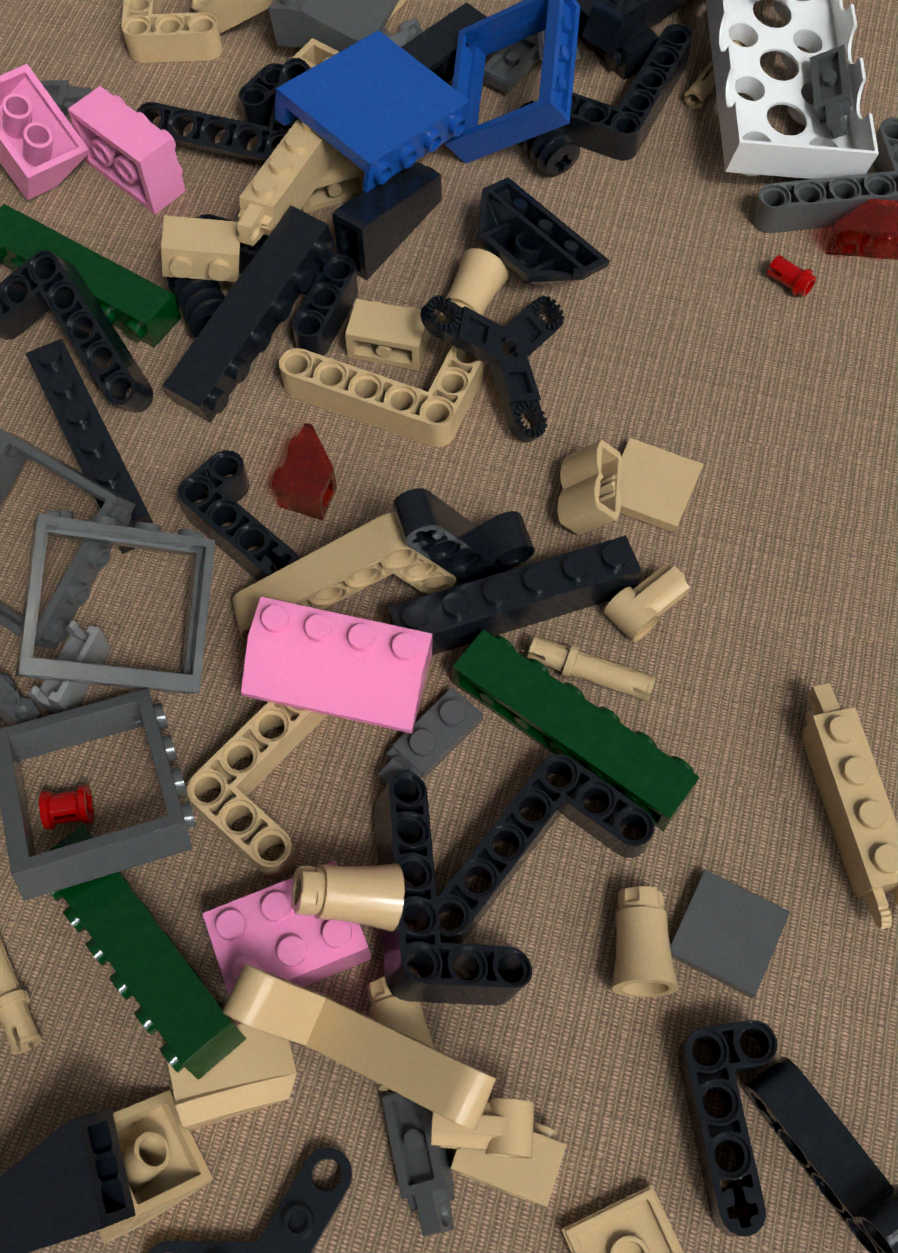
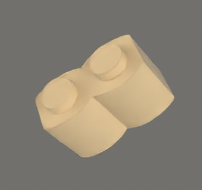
(590, 488)

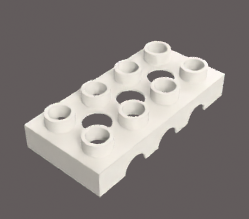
(746, 135)

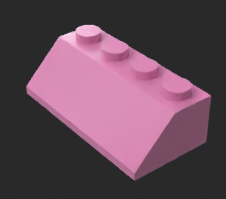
(336, 664)

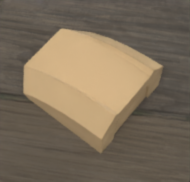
(246, 1080)

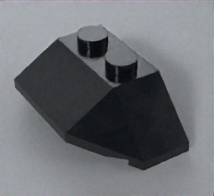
(533, 238)

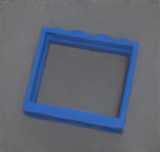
(501, 30)

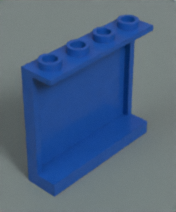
(375, 107)

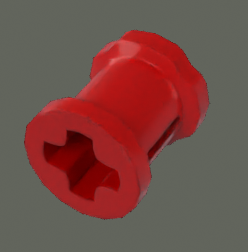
(66, 807)

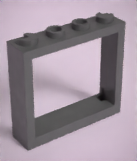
(144, 536)
(90, 557)
(103, 854)

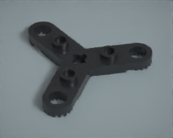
(485, 341)
(297, 1221)

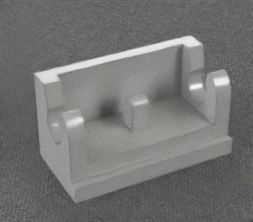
(80, 647)

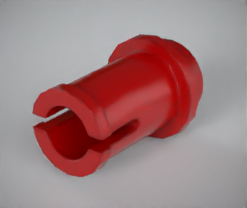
(792, 276)

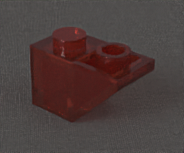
(867, 231)
(307, 478)

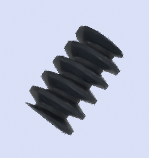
(551, 151)
(196, 300)

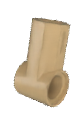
(640, 608)
(502, 1130)

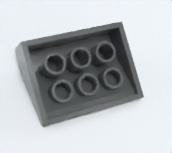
(328, 21)

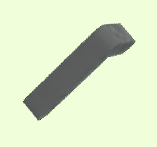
(827, 200)

